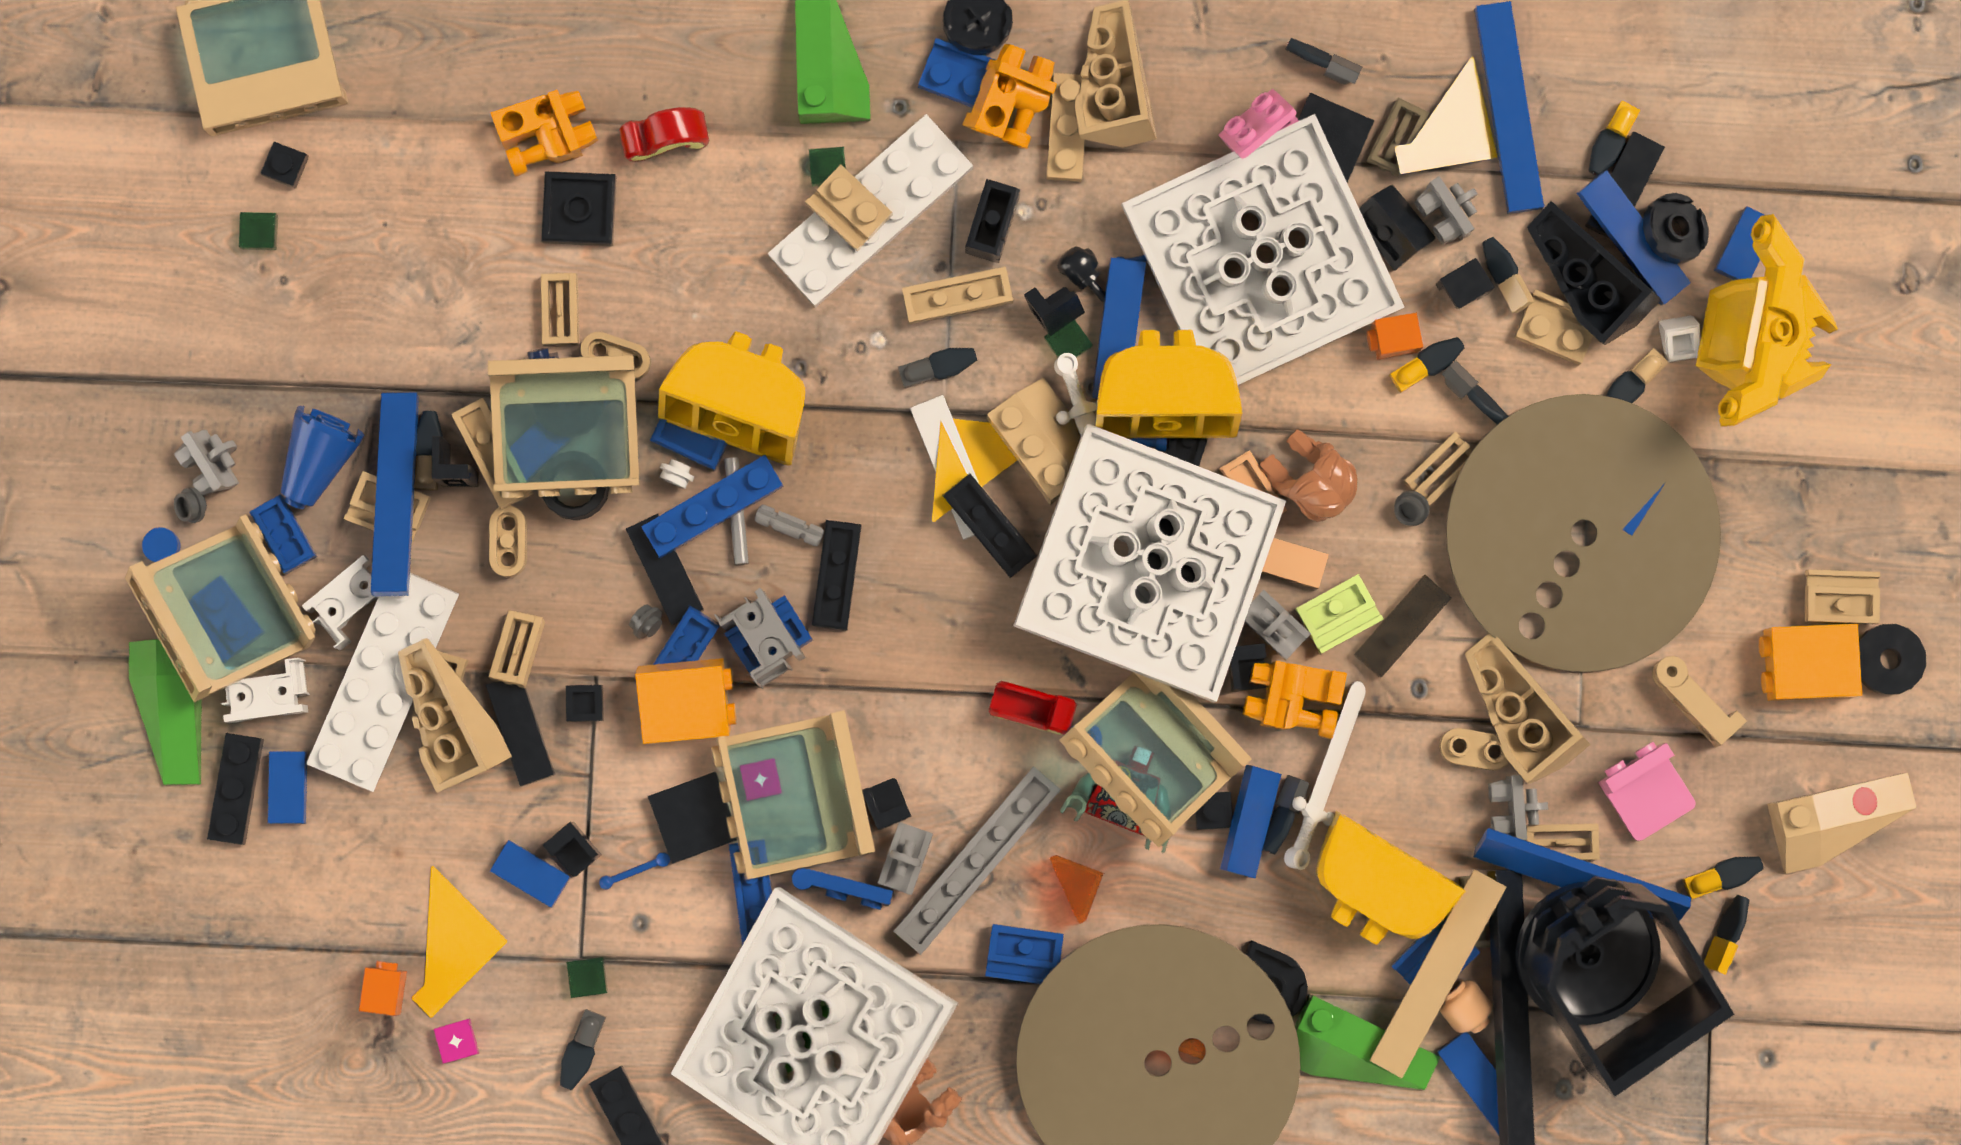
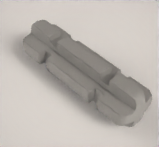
(789, 525)

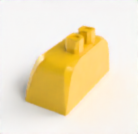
(1169, 391)
(736, 397)
(1381, 883)

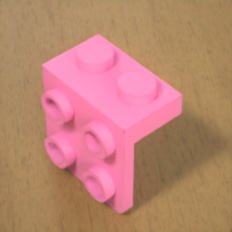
(1256, 125)
(1647, 791)

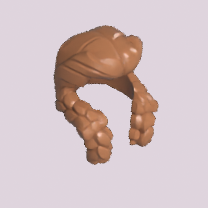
(1321, 491)
(918, 1114)

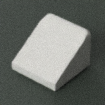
(1680, 338)

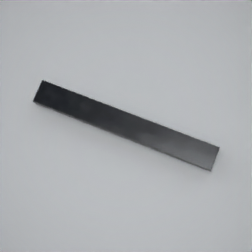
(1510, 1016)

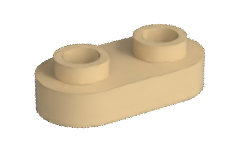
(617, 347)
(505, 542)
(1475, 750)

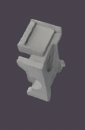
(763, 636)

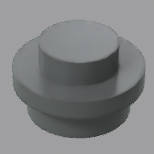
(190, 505)
(1411, 508)
(646, 621)

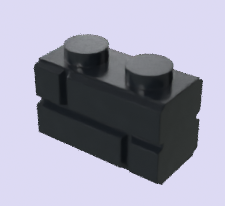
(992, 221)

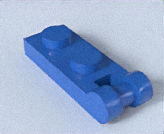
(840, 887)

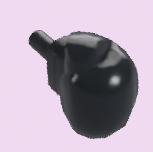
(1081, 270)

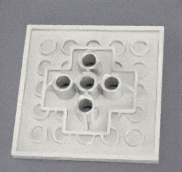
(1289, 185)
(1086, 591)
(878, 1023)

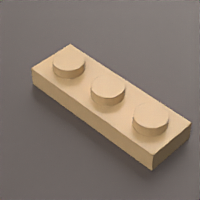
(1065, 144)
(957, 295)
(476, 428)

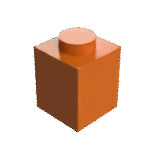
(1395, 336)
(383, 989)

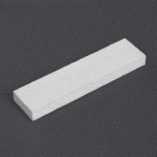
(928, 419)

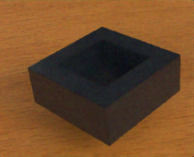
(284, 165)
(584, 703)
(1215, 812)

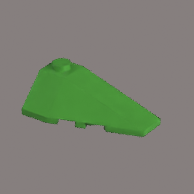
(828, 67)
(167, 713)
(1341, 1045)

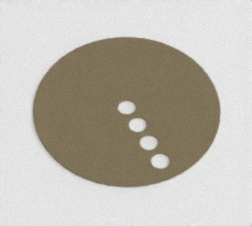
(1599, 465)
(1147, 993)

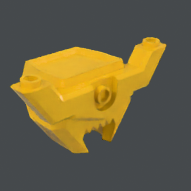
(1762, 328)

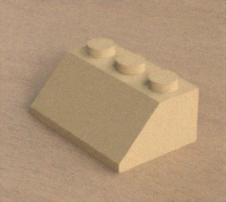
(1036, 438)

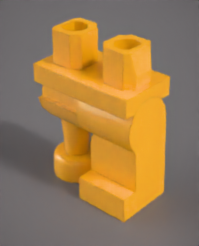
(1007, 88)
(549, 122)
(1285, 694)

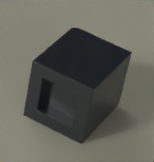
(1466, 284)
(1055, 310)
(1241, 666)
(886, 803)
(572, 849)

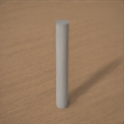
(737, 522)

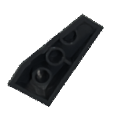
(1596, 284)

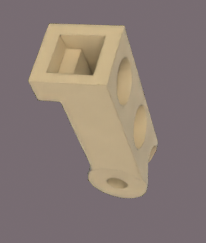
(1673, 679)

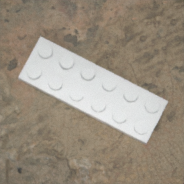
(905, 179)
(373, 691)

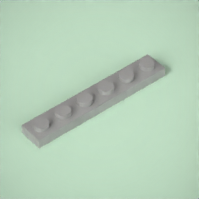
(977, 860)

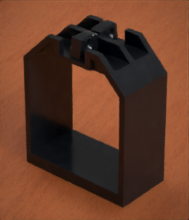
(1659, 1033)

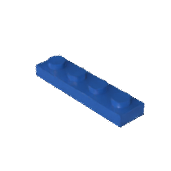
(712, 506)

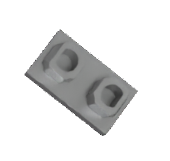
(1456, 223)
(212, 459)
(1275, 625)
(1512, 791)
(905, 858)

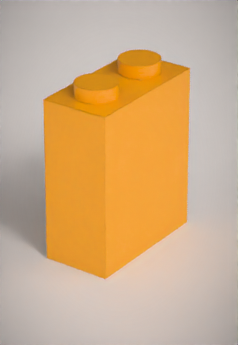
(1811, 662)
(685, 700)

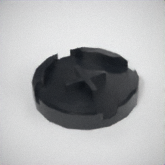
(977, 25)

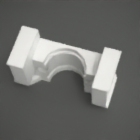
(345, 596)
(264, 694)

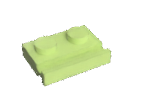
(1339, 614)

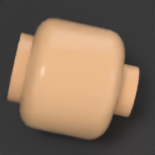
(1467, 1007)

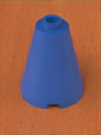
(315, 455)

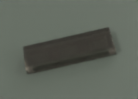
(1402, 626)

